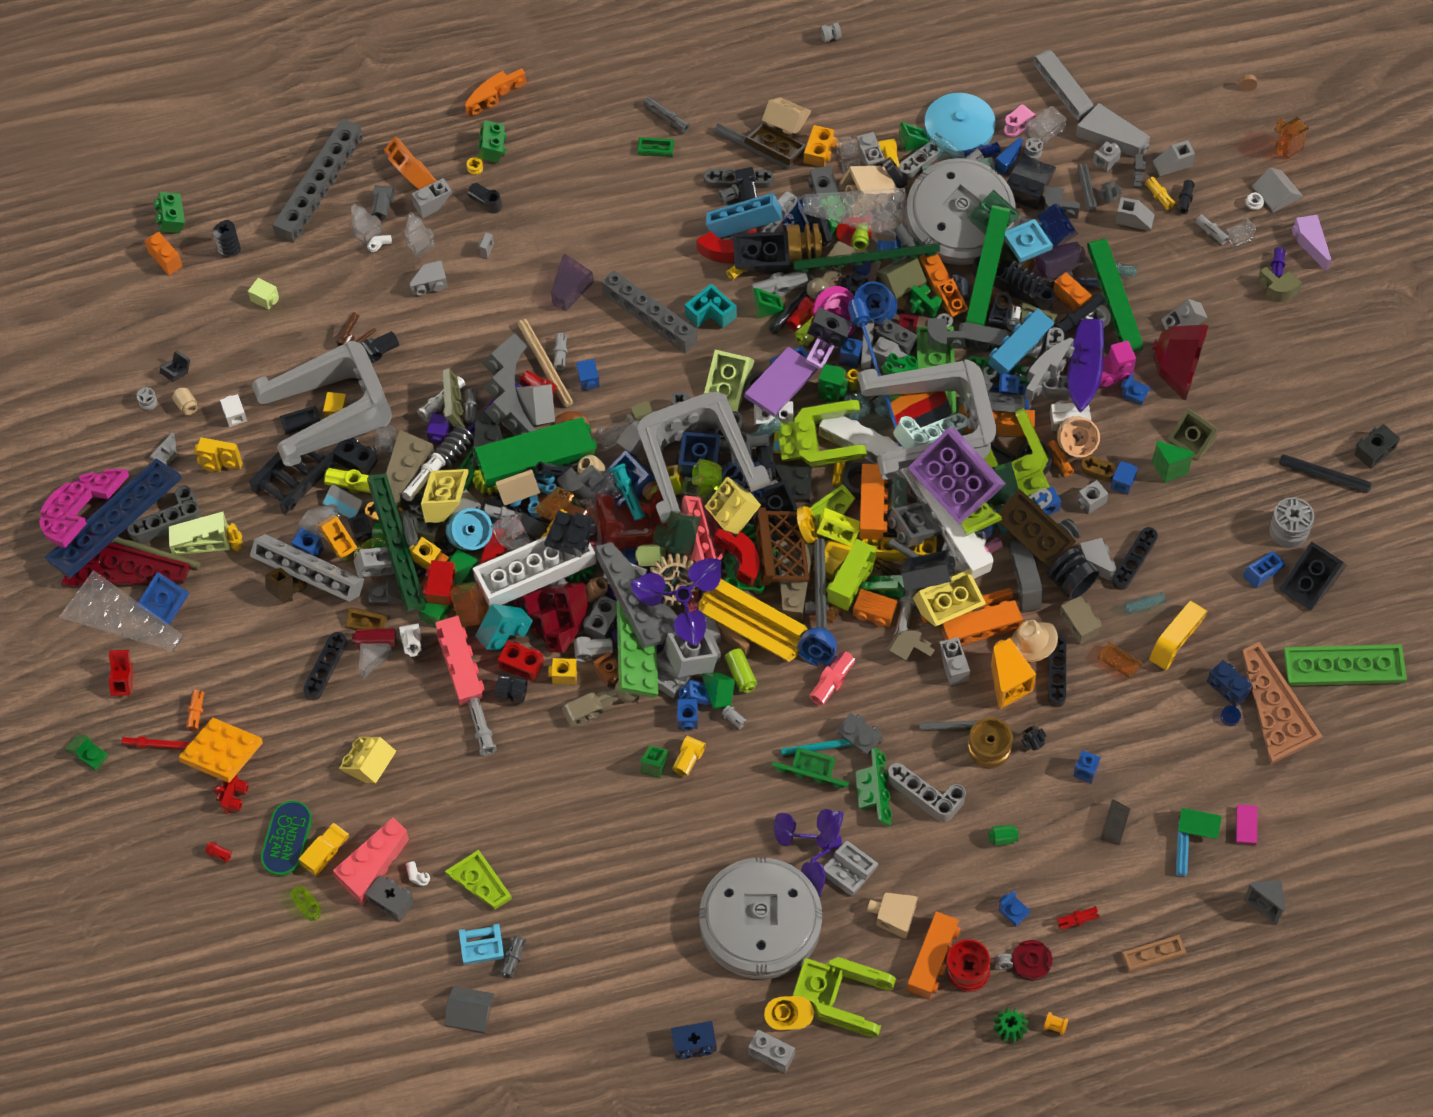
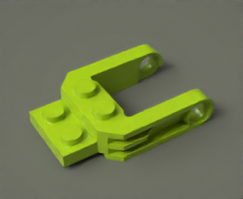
(800, 440)
(1029, 468)
(820, 986)

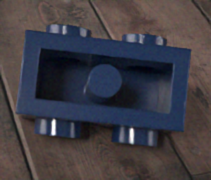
(1229, 683)

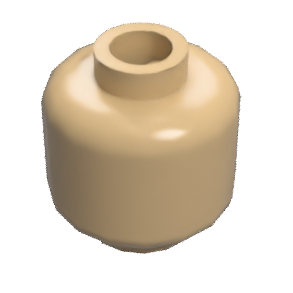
(587, 460)

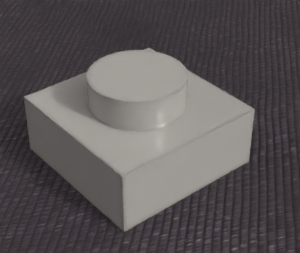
(486, 245)

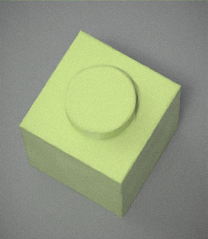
(263, 293)
(648, 554)

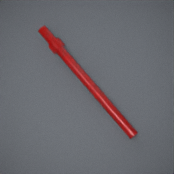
(143, 742)

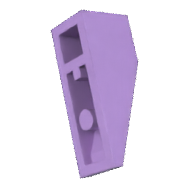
(1311, 239)
(819, 354)

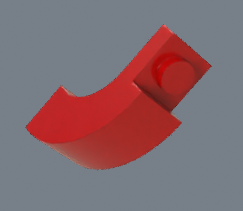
(716, 248)
(745, 552)

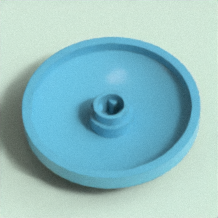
(961, 119)

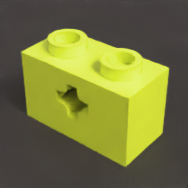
(838, 527)

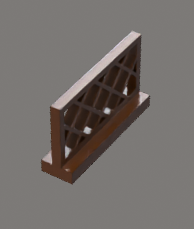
(765, 549)

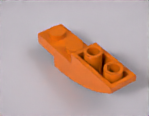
(487, 93)
(408, 165)
(942, 285)

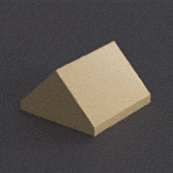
(517, 487)

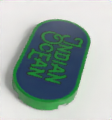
(286, 838)

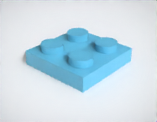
(1027, 240)

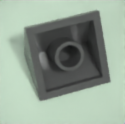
(1267, 899)
(468, 1009)

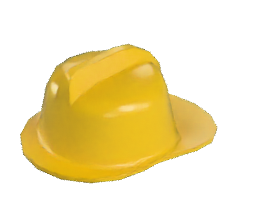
(789, 1013)

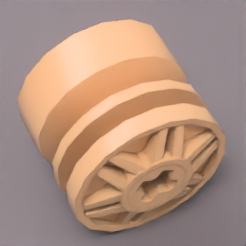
(1089, 436)

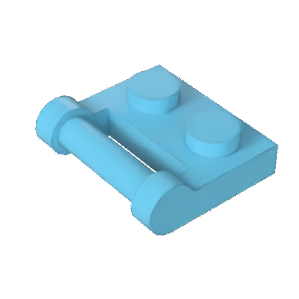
(481, 950)

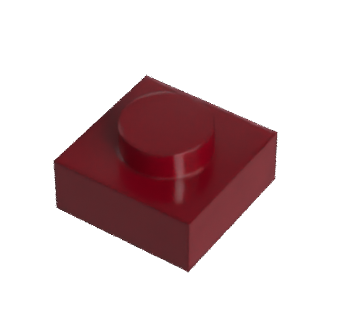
(908, 322)

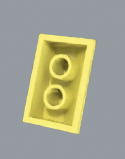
(443, 494)
(950, 599)

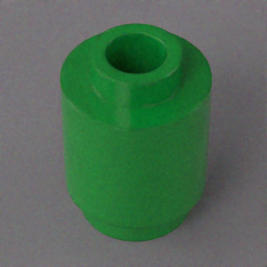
(1003, 835)

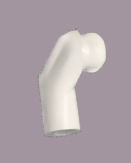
(377, 241)
(415, 877)

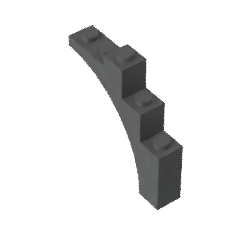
(502, 386)

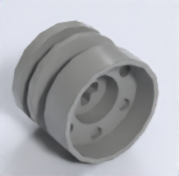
(1291, 522)

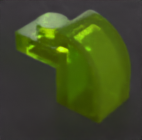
(707, 476)

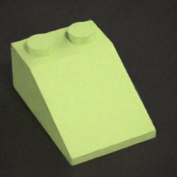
(728, 376)

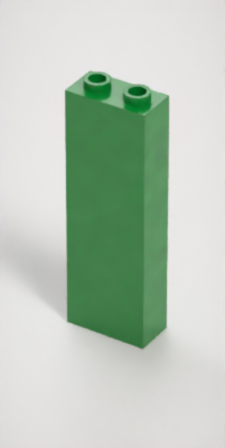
(553, 445)

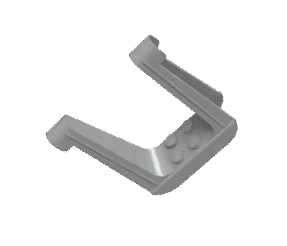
(961, 377)
(695, 416)
(356, 419)

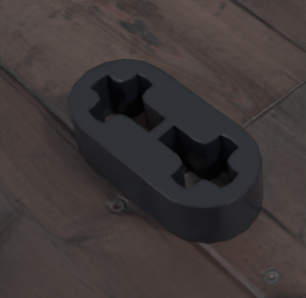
(894, 172)

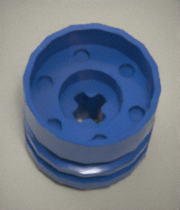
(876, 292)

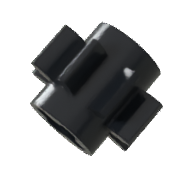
(1033, 738)

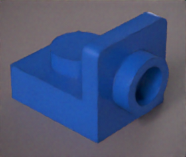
(1134, 390)
(695, 690)
(1013, 909)

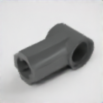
(382, 198)

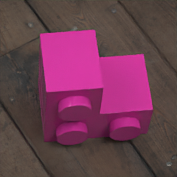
(1118, 364)

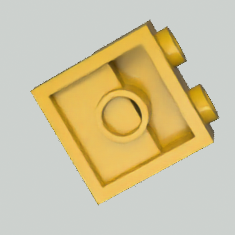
(215, 454)

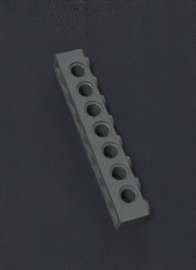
(318, 180)

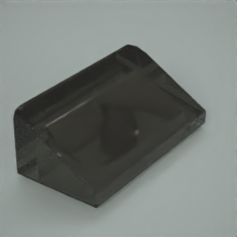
(1115, 822)

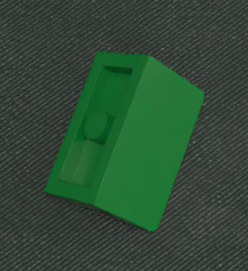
(886, 586)
(1199, 823)

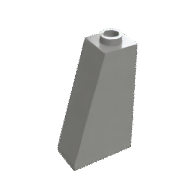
(1104, 126)

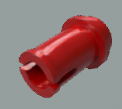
(217, 851)

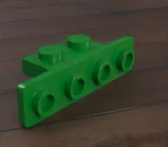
(814, 765)
(873, 787)

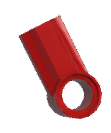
(802, 314)
(531, 379)

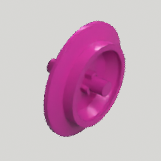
(836, 300)

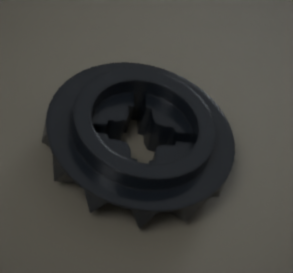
(847, 282)

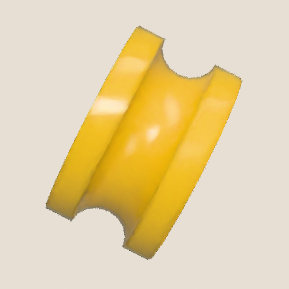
(474, 161)

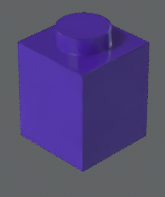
(438, 429)

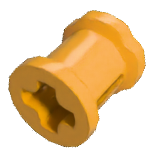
(1056, 1023)

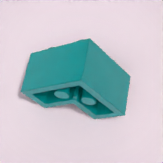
(712, 304)
(501, 623)

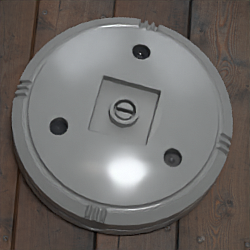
(944, 200)
(760, 918)

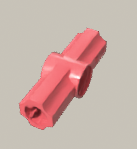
(832, 678)

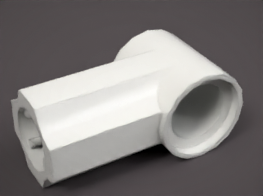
(411, 639)

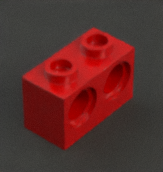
(519, 664)

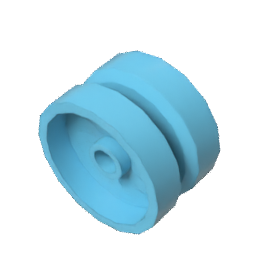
(471, 519)

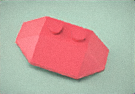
(707, 528)

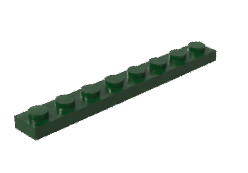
(874, 256)
(396, 543)

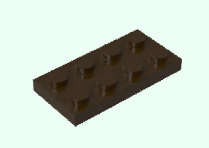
(1034, 529)

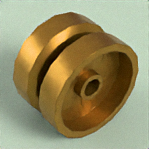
(990, 742)

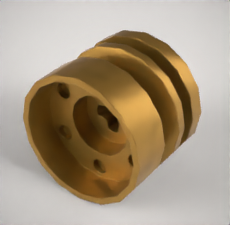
(803, 243)

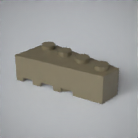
(406, 463)
(794, 593)

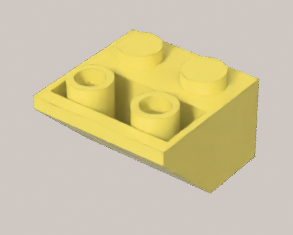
(732, 506)
(367, 759)

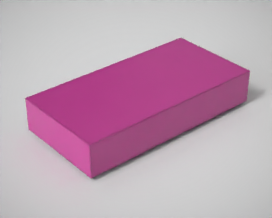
(1246, 824)

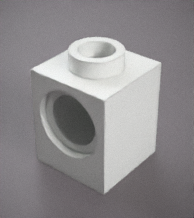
(233, 410)

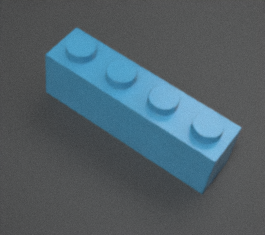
(744, 215)
(1021, 342)

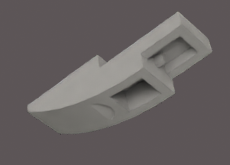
(1048, 364)

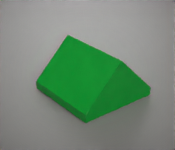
(1171, 461)

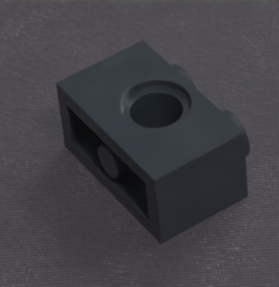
(829, 327)

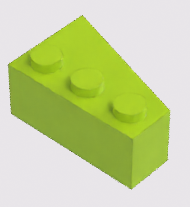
(853, 572)

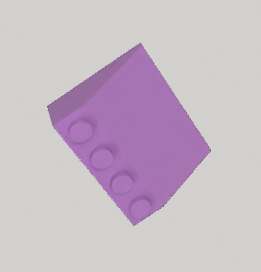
(956, 475)

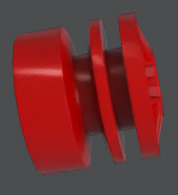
(972, 955)

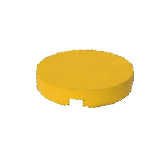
(806, 524)

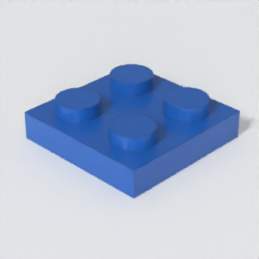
(164, 598)

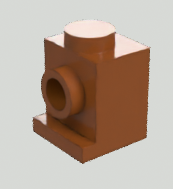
(602, 667)

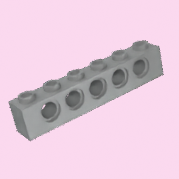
(307, 567)

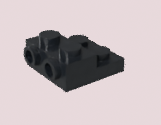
(570, 533)

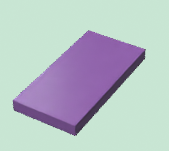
(780, 382)

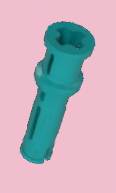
(624, 483)

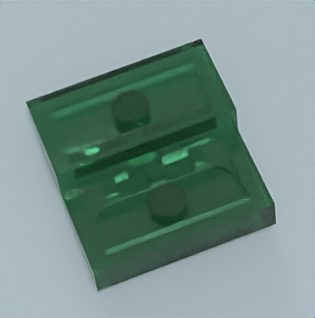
(981, 214)

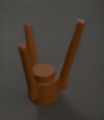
(347, 336)

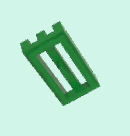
(654, 149)

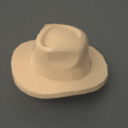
(1035, 640)

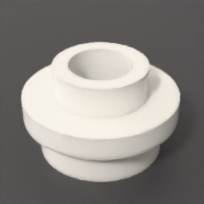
(1254, 197)

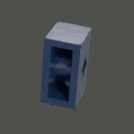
(683, 1037)

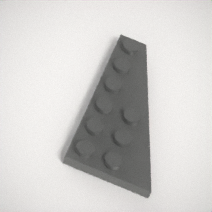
(648, 622)

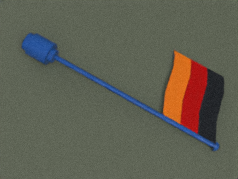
(921, 407)

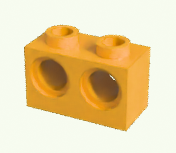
(819, 146)
(337, 536)

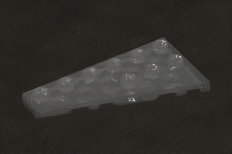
(866, 210)
(111, 610)

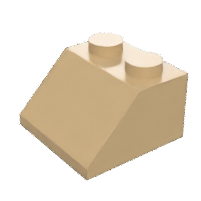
(785, 115)

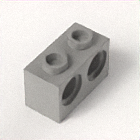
(373, 562)
(771, 1051)

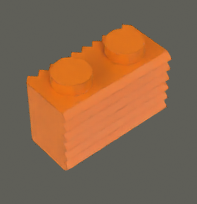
(163, 253)
(1070, 292)
(874, 608)

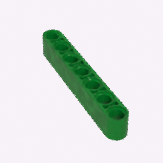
(988, 265)
(1114, 293)

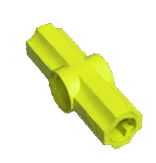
(344, 480)

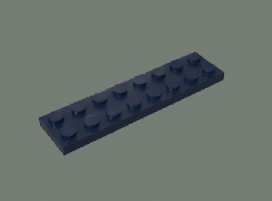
(114, 517)

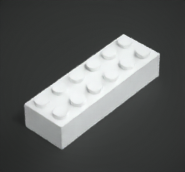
(527, 571)

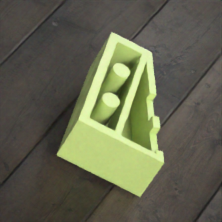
(199, 535)

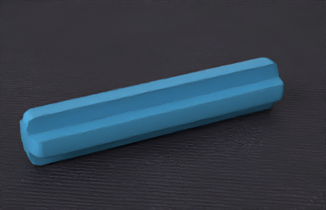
(1182, 854)

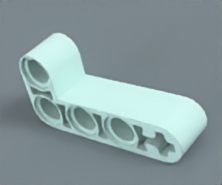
(911, 435)

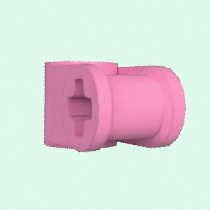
(1017, 121)

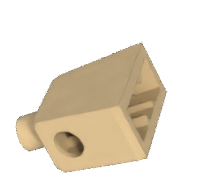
(894, 912)

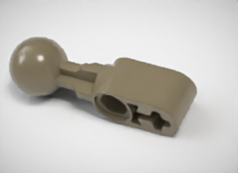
(820, 283)
(593, 705)

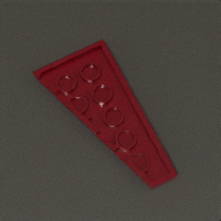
(129, 567)

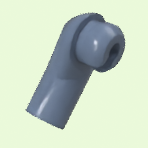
(962, 284)

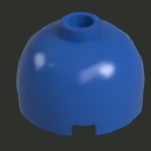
(817, 646)

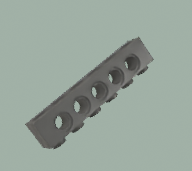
(649, 311)

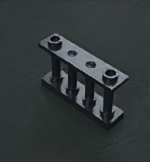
(274, 467)

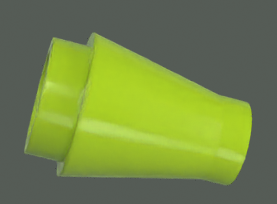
(860, 239)

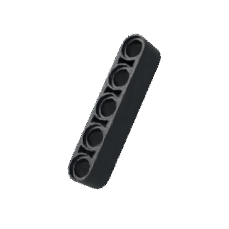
(1000, 283)

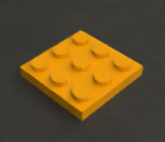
(220, 750)

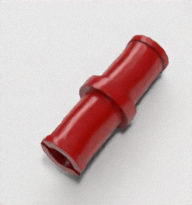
(1078, 918)

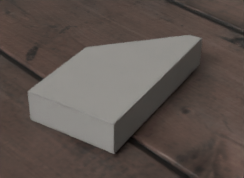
(166, 451)

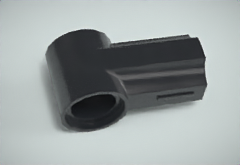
(745, 181)
(489, 198)
(377, 347)
(765, 458)

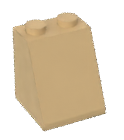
(865, 178)

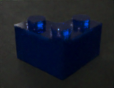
(1056, 225)

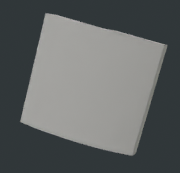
(667, 678)
(849, 868)

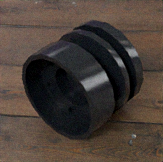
(1073, 573)

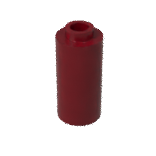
(374, 636)

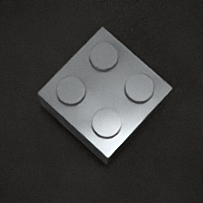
(690, 659)

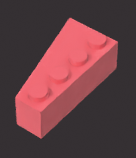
(458, 659)
(371, 859)

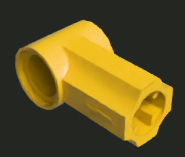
(889, 149)
(690, 751)

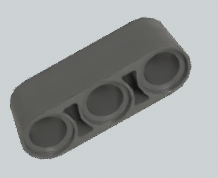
(983, 337)

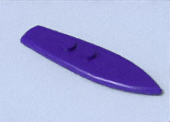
(1086, 363)

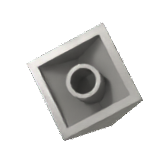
(1276, 189)
(537, 403)

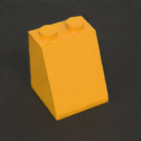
(1011, 673)

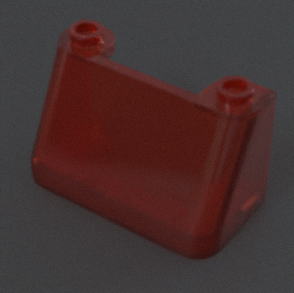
(619, 525)

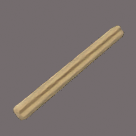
(545, 363)

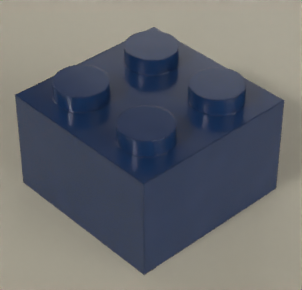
(696, 447)

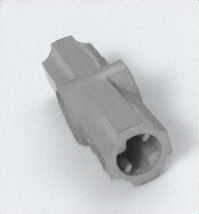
(782, 283)

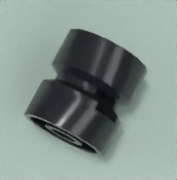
(511, 688)

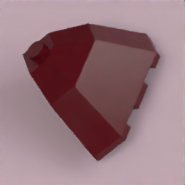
(1178, 355)
(555, 613)

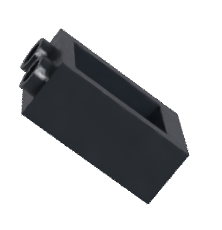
(928, 570)

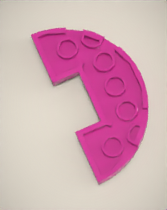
(60, 509)

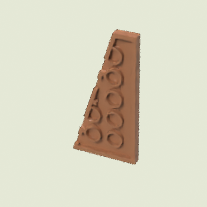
(1280, 714)

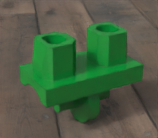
(922, 303)

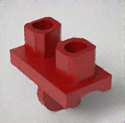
(227, 794)

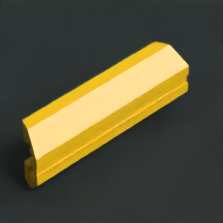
(753, 620)

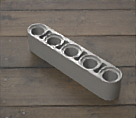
(1063, 84)

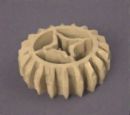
(681, 580)

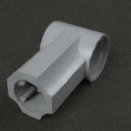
(586, 648)

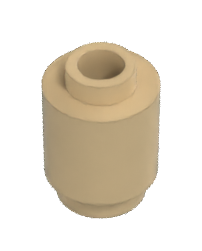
(185, 401)

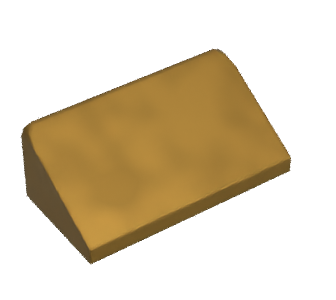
(365, 619)

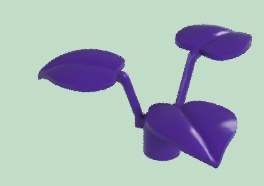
(688, 626)
(828, 824)

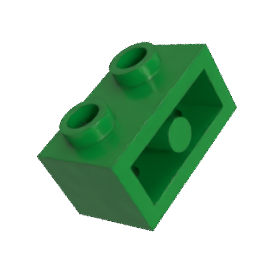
(491, 141)
(169, 212)
(832, 384)

